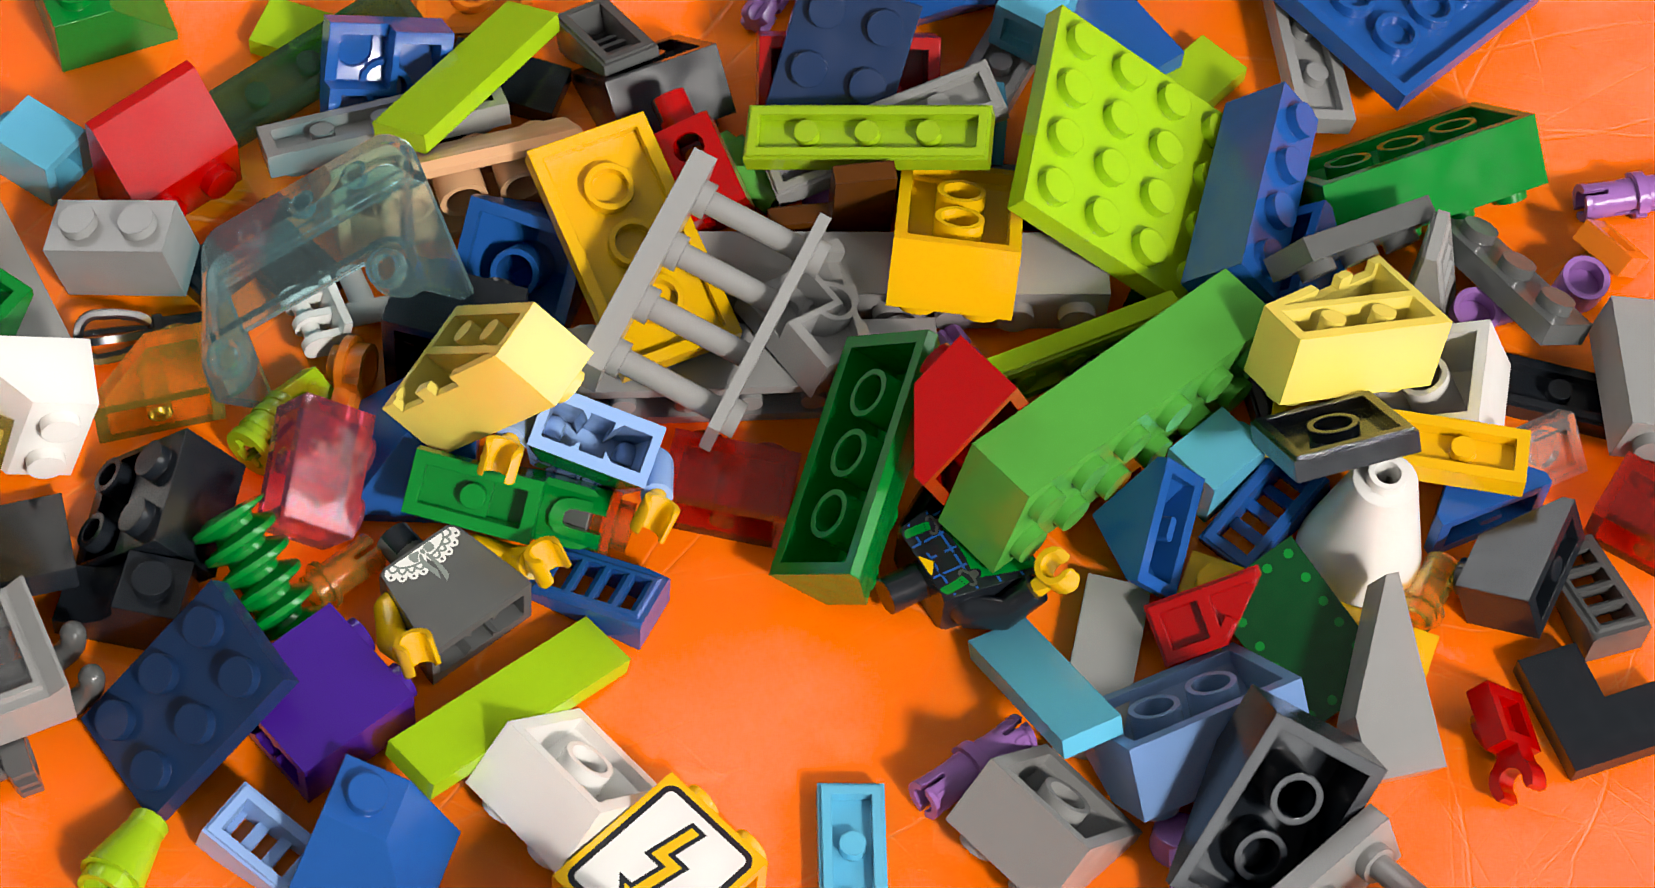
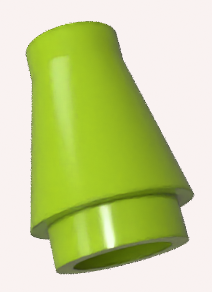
(126, 854)

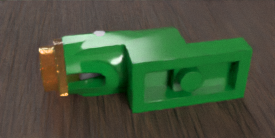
(535, 506)

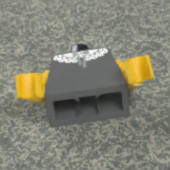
(454, 594)

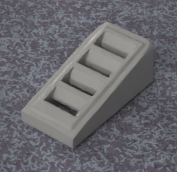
(1434, 264)

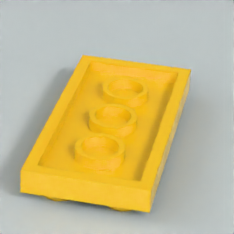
(602, 201)

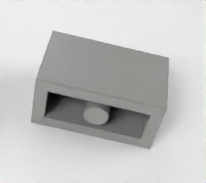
(122, 247)

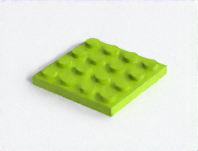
(1112, 156)

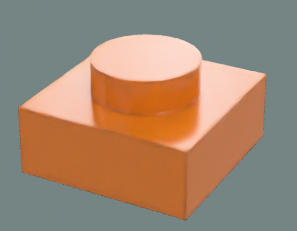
(1610, 248)

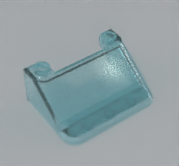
(347, 215)

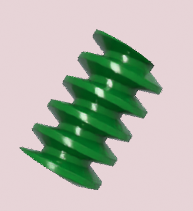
(256, 569)

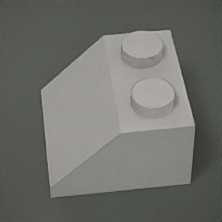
(1040, 821)

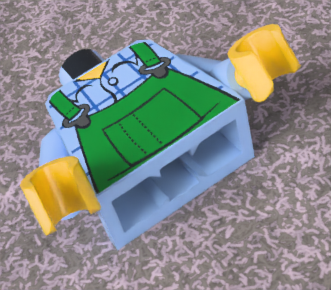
(594, 446)

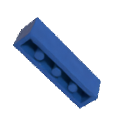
(1252, 189)

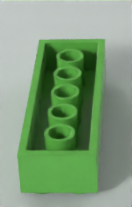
(1103, 423)

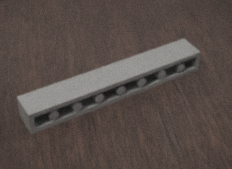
(1052, 288)

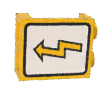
(668, 842)

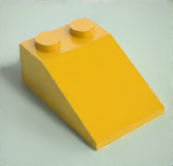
(955, 244)

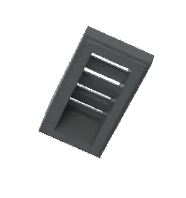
(603, 38)
(1629, 621)

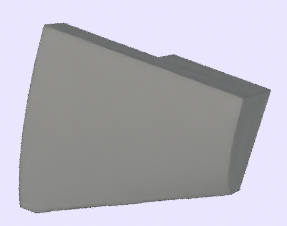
(813, 323)

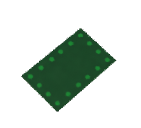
(1300, 626)

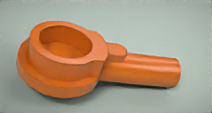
(352, 369)

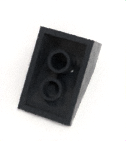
(1271, 796)

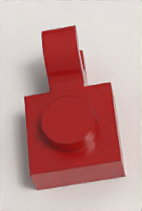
(1505, 729)

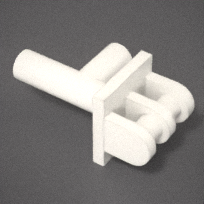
(327, 319)

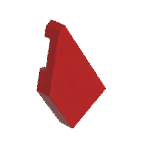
(1201, 616)

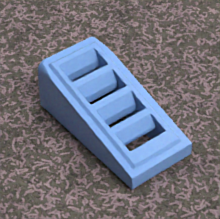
(237, 857)

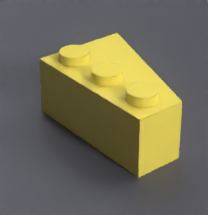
(1348, 338)
(487, 373)

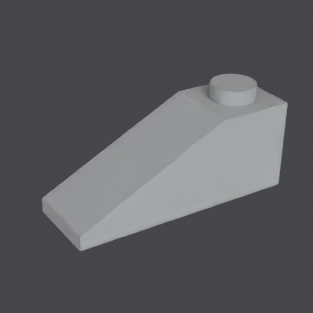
(1387, 690)

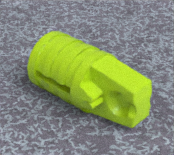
(257, 427)

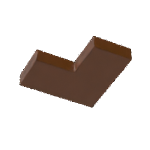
(858, 201)

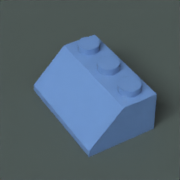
(1176, 725)

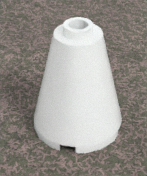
(1366, 529)

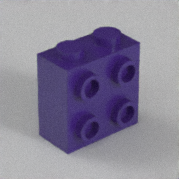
(338, 708)

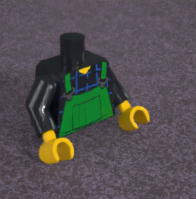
(955, 584)

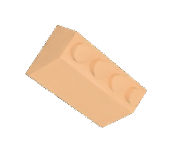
(488, 166)

